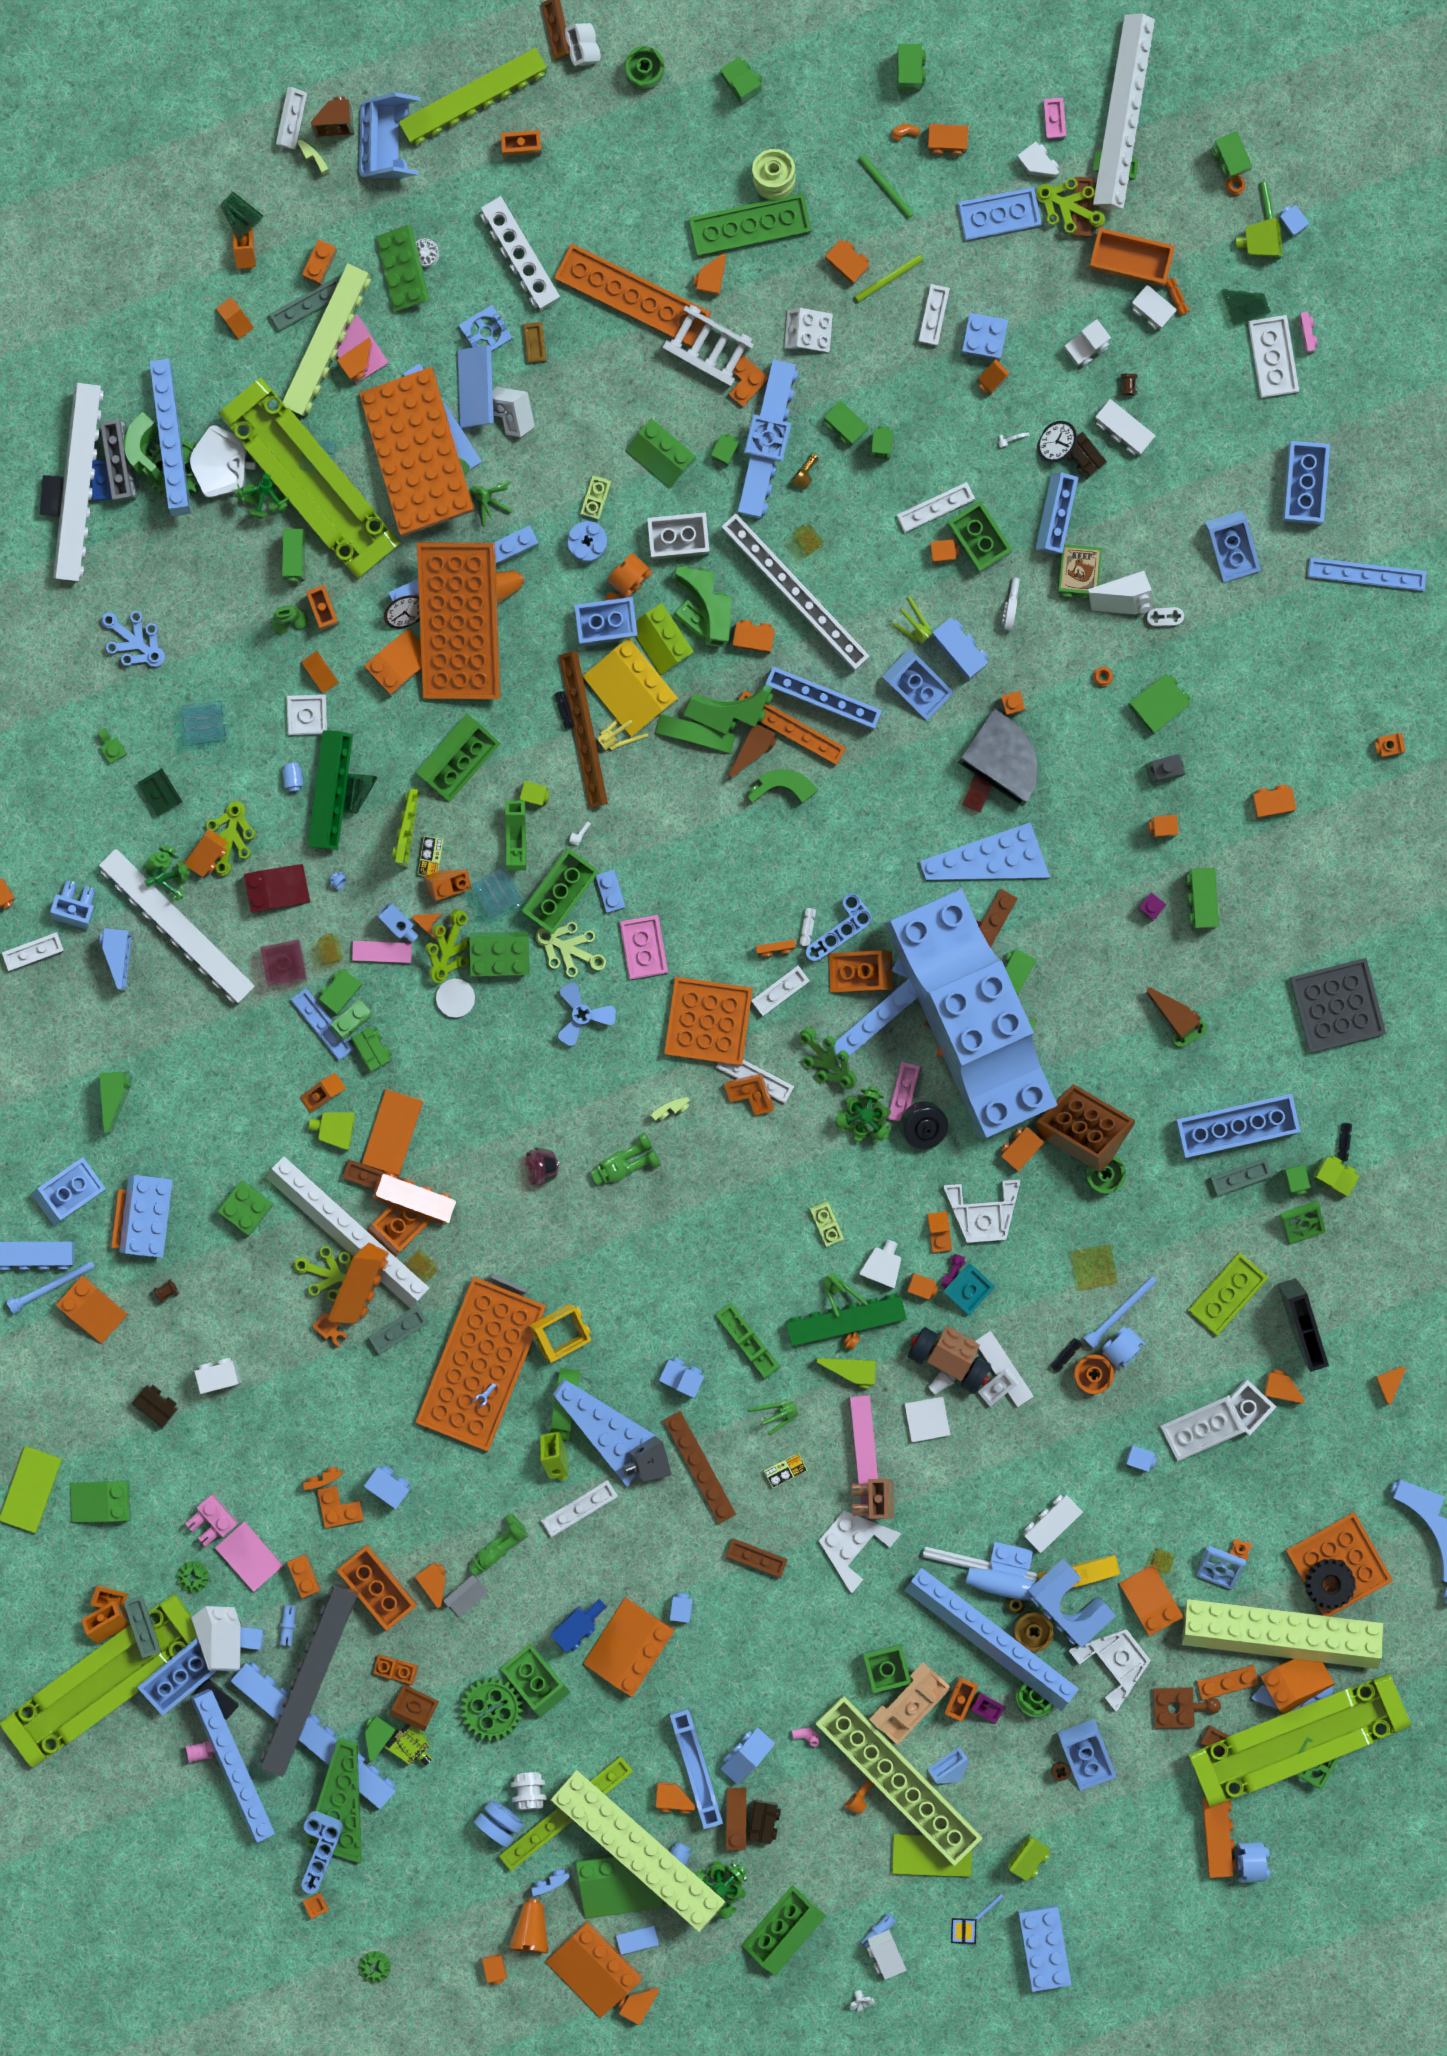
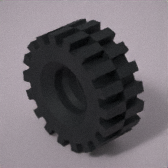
(1315, 1580)

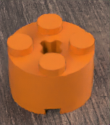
(629, 576)
(1100, 1382)

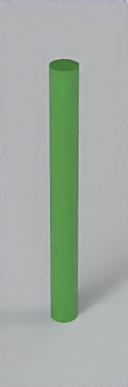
(886, 186)
(1267, 203)

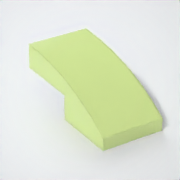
(310, 154)

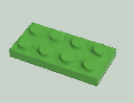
(402, 268)

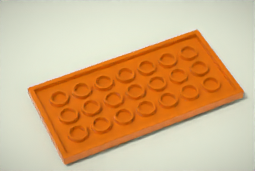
(416, 451)
(458, 620)
(483, 1349)

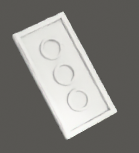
(1273, 356)
(1203, 1428)

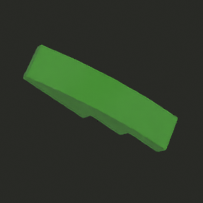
(748, 1341)

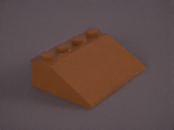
(1085, 1127)

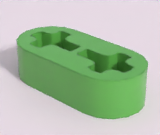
(1191, 1037)

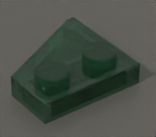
(240, 215)
(1244, 305)
(357, 791)

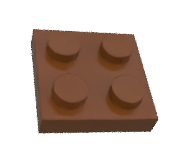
(414, 1708)

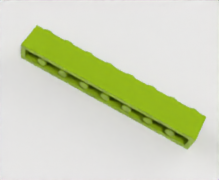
(473, 96)

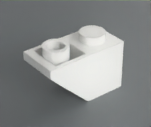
(1037, 162)

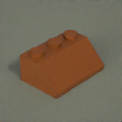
(334, 119)

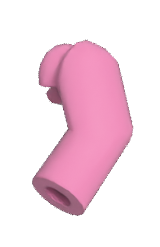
(808, 1734)

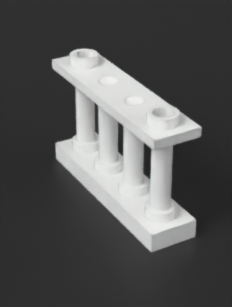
(692, 354)

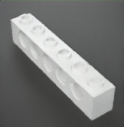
(496, 209)

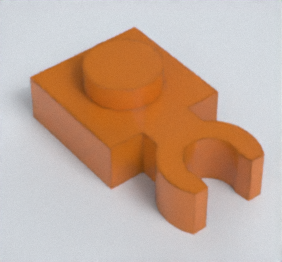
(328, 1328)

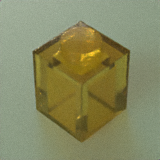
(808, 539)
(330, 948)
(423, 1264)

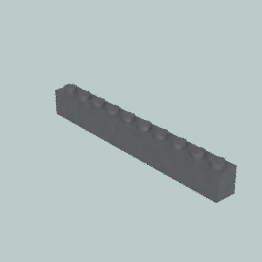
(309, 1680)

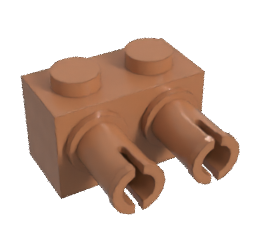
(880, 1499)

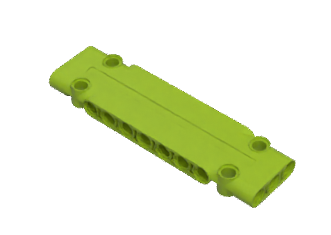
(324, 500)
(96, 1685)
(1272, 1748)

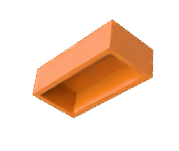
(1131, 257)

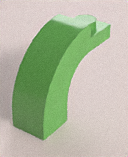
(136, 441)
(786, 779)
(515, 835)
(561, 1419)

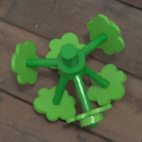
(252, 495)
(159, 863)

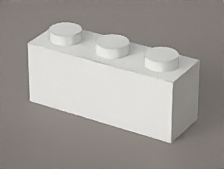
(1124, 428)
(1052, 1522)

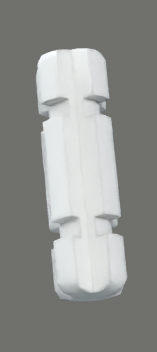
(807, 927)

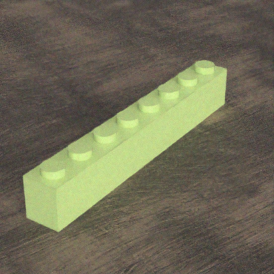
(326, 340)

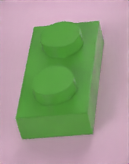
(692, 618)

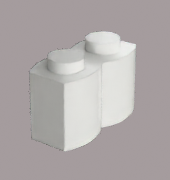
(582, 44)

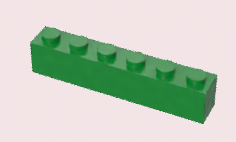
(330, 790)
(850, 1320)

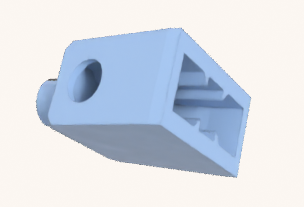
(391, 916)

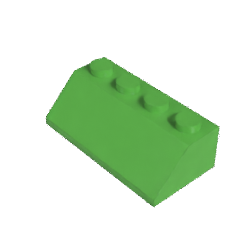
(458, 757)
(559, 890)
(783, 1930)

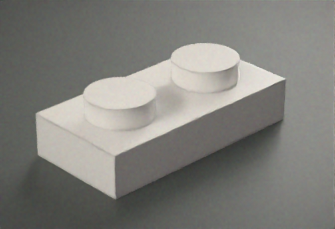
(998, 1387)

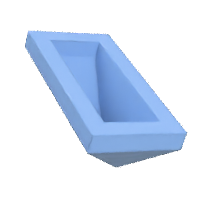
(949, 1768)

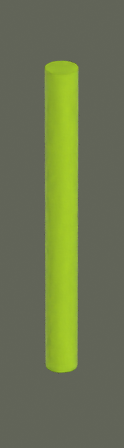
(888, 278)

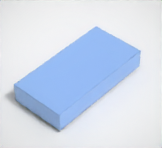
(637, 1939)

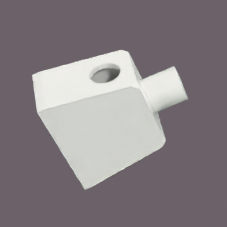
(883, 1265)

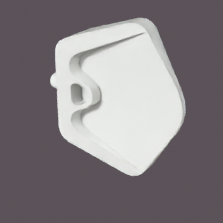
(220, 462)

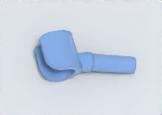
(483, 1397)

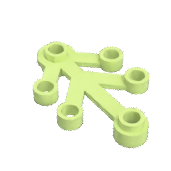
(568, 947)

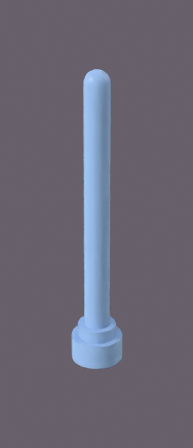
(16, 1304)
(1094, 1337)

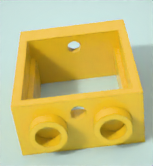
(554, 1354)

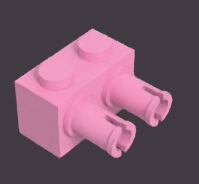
(219, 1517)

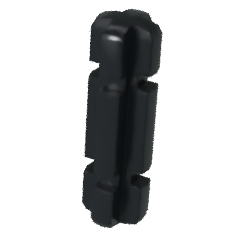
(564, 709)
(1344, 1141)
(1066, 1354)

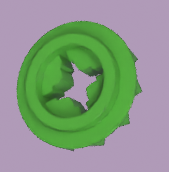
(200, 1571)
(384, 1966)

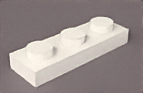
(291, 118)
(934, 315)
(33, 951)
(780, 990)

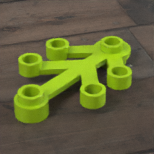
(1067, 204)
(230, 834)
(447, 948)
(334, 1274)

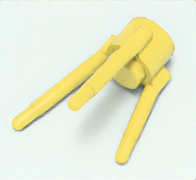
(608, 737)

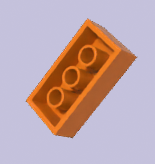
(377, 1587)

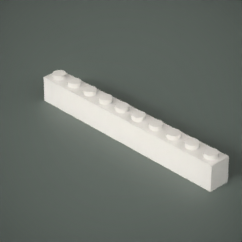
(1124, 111)
(77, 482)
(795, 592)
(182, 931)
(343, 1228)

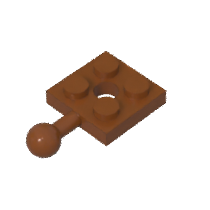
(1185, 1715)

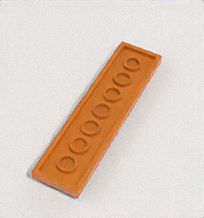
(628, 293)

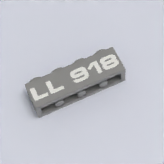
(119, 468)

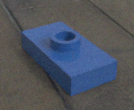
(100, 484)

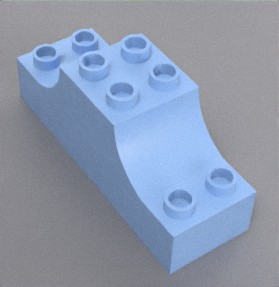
(972, 1013)

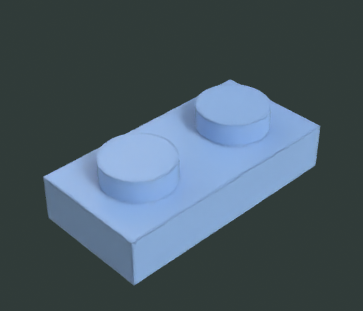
(610, 891)

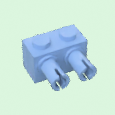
(73, 911)

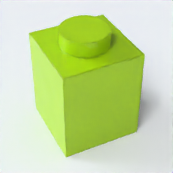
(534, 793)

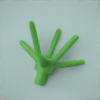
(484, 495)

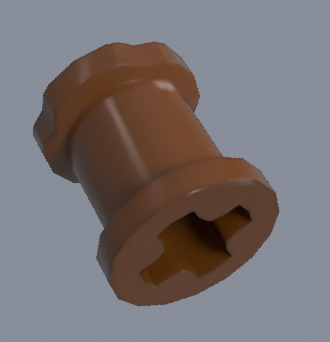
(1129, 384)
(166, 1291)
(1061, 1777)

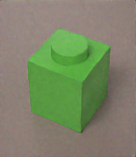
(725, 449)

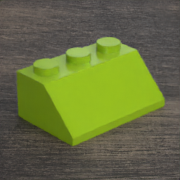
(662, 639)

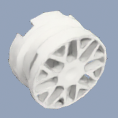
(427, 252)

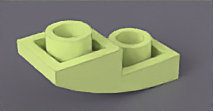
(596, 497)
(676, 1105)
(826, 1223)

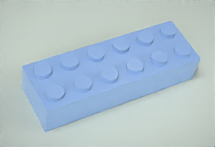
(1237, 1125)

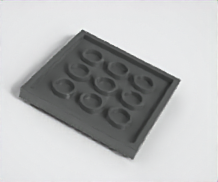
(1337, 1005)

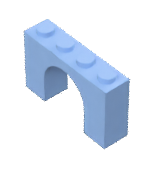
(1079, 1626)

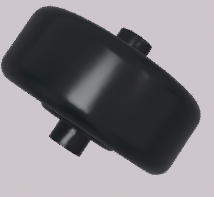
(923, 1125)

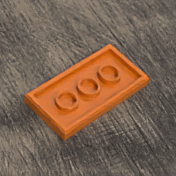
(392, 1132)

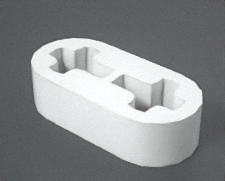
(1166, 621)

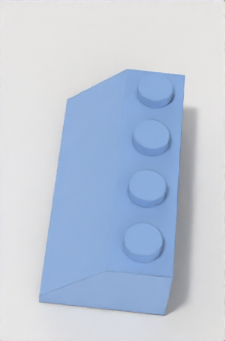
(176, 1678)

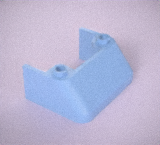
(381, 136)

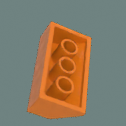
(359, 1285)

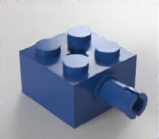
(577, 1625)

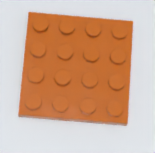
(708, 1021)
(1346, 1543)

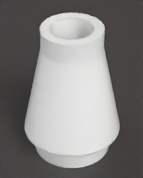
(941, 1382)

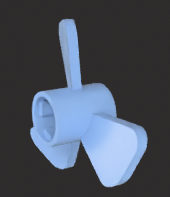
(571, 1032)

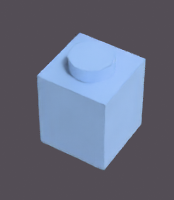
(1293, 220)
(1141, 1458)
(681, 1607)
(251, 1637)

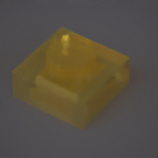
(1162, 1561)

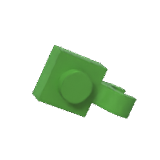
(112, 748)

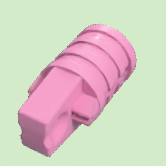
(199, 1752)

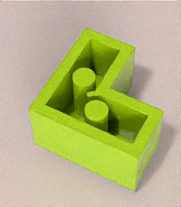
(1335, 1176)

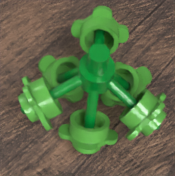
(877, 1113)
(732, 1890)

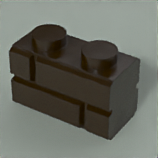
(1086, 456)
(155, 1405)
(763, 1822)

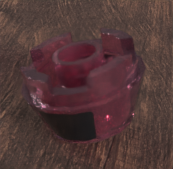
(541, 1165)

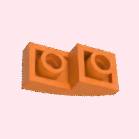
(329, 1476)
(395, 1669)

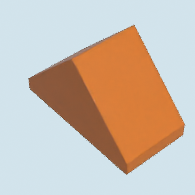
(235, 318)
(320, 672)
(1389, 1382)
(105, 1595)

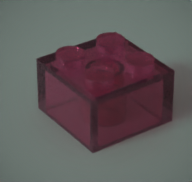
(284, 962)

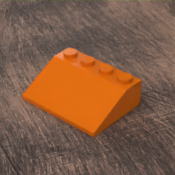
(628, 1647)
(594, 1969)

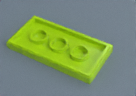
(1228, 1294)
(30, 1489)
(918, 1856)

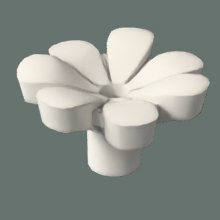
(861, 2001)

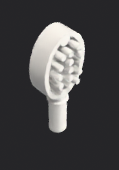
(1010, 606)

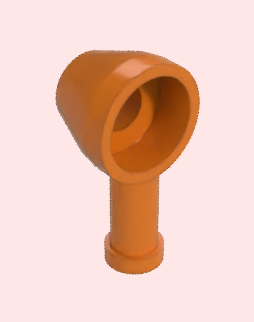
(858, 1804)

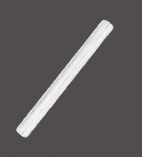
(964, 1561)

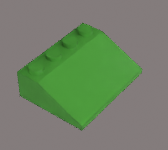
(612, 1888)

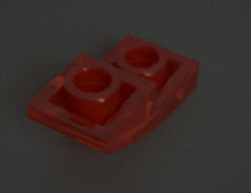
(977, 794)

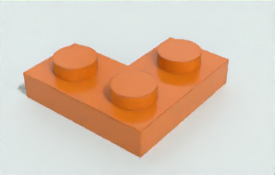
(751, 381)
(752, 1088)
(336, 1513)

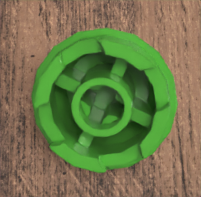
(1031, 1703)

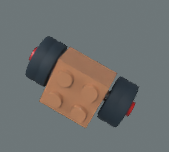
(951, 1354)

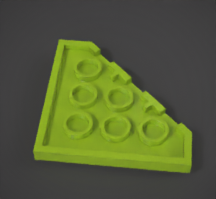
(404, 835)

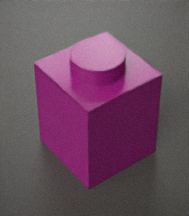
(1152, 906)

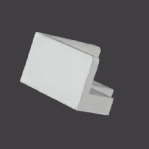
(514, 409)

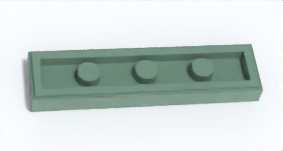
(304, 305)

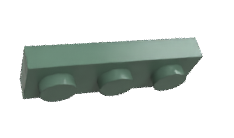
(1241, 1176)
(398, 1330)
(142, 1626)

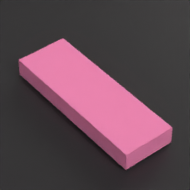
(382, 952)
(903, 1090)

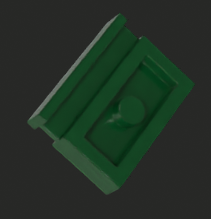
(160, 792)

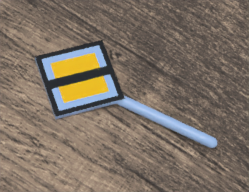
(964, 1929)

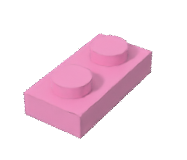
(1054, 118)
(1307, 324)

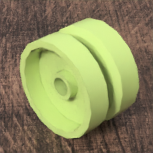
(774, 174)

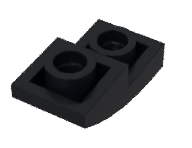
(226, 1703)

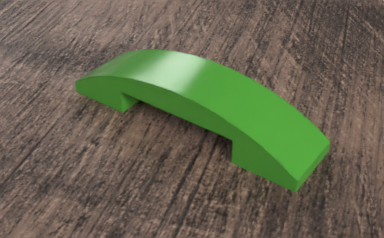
(695, 733)

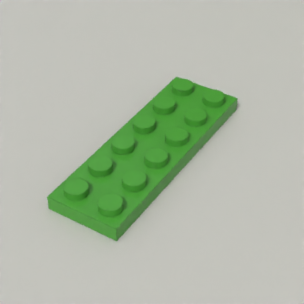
(750, 224)

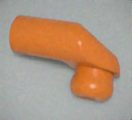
(904, 129)

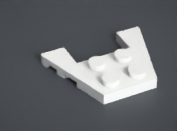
(984, 1220)
(847, 1538)
(1122, 1658)

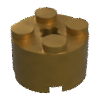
(1033, 1619)

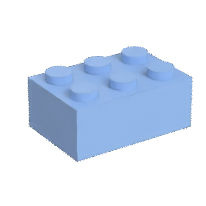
(960, 648)

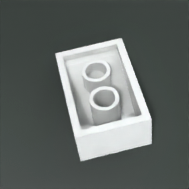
(1124, 595)
(219, 1637)

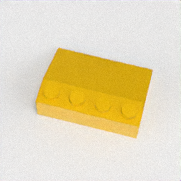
(630, 687)

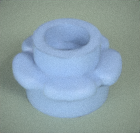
(337, 880)

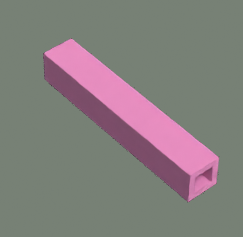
(863, 1441)

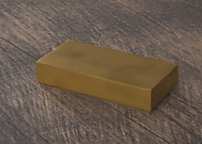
(534, 342)

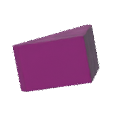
(987, 1707)

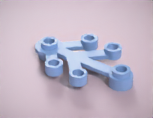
(136, 641)

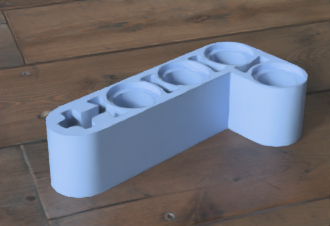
(836, 931)
(320, 1855)

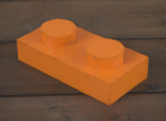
(768, 949)

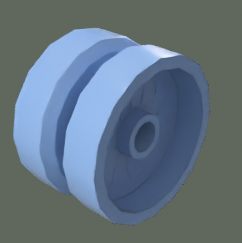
(499, 1822)

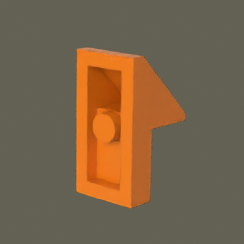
(427, 921)
(939, 1231)

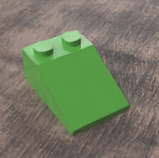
(113, 1095)
(100, 1501)
(535, 1680)

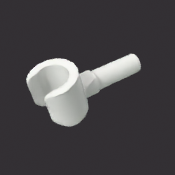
(576, 839)

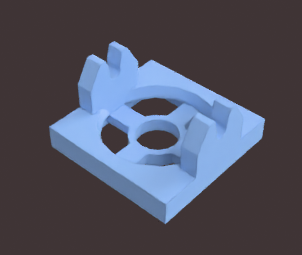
(491, 313)
(777, 455)
(1217, 1577)

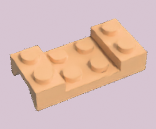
(911, 1704)

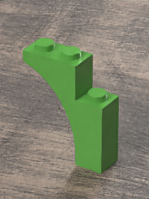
(714, 607)
(725, 714)

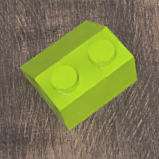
(1028, 1858)

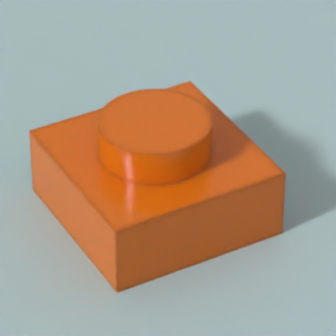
(315, 1905)

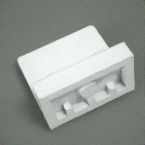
(808, 330)

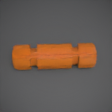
(1177, 296)

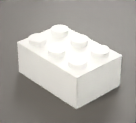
(678, 536)

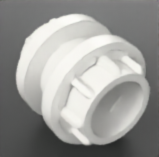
(528, 1791)

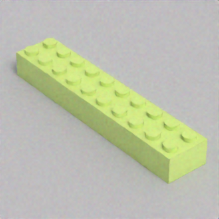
(1282, 1634)
(899, 1780)
(638, 1851)

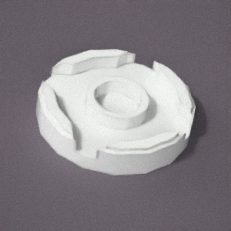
(455, 998)

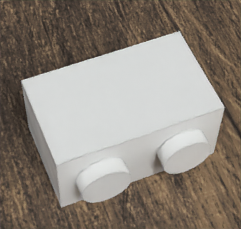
(1153, 308)
(886, 1954)

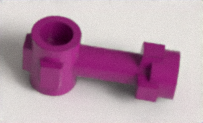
(958, 1261)

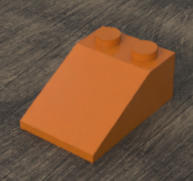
(397, 662)
(861, 971)
(397, 1229)
(91, 1309)
(1151, 1600)
(1296, 1683)

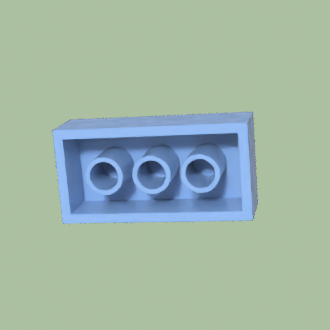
(1306, 482)
(145, 1215)
(1044, 1947)

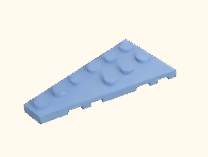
(1000, 856)
(603, 1426)

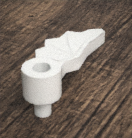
(1004, 442)

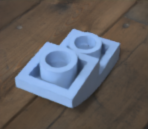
(556, 1879)

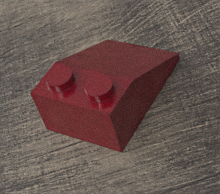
(276, 888)

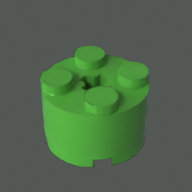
(648, 57)
(1108, 1184)

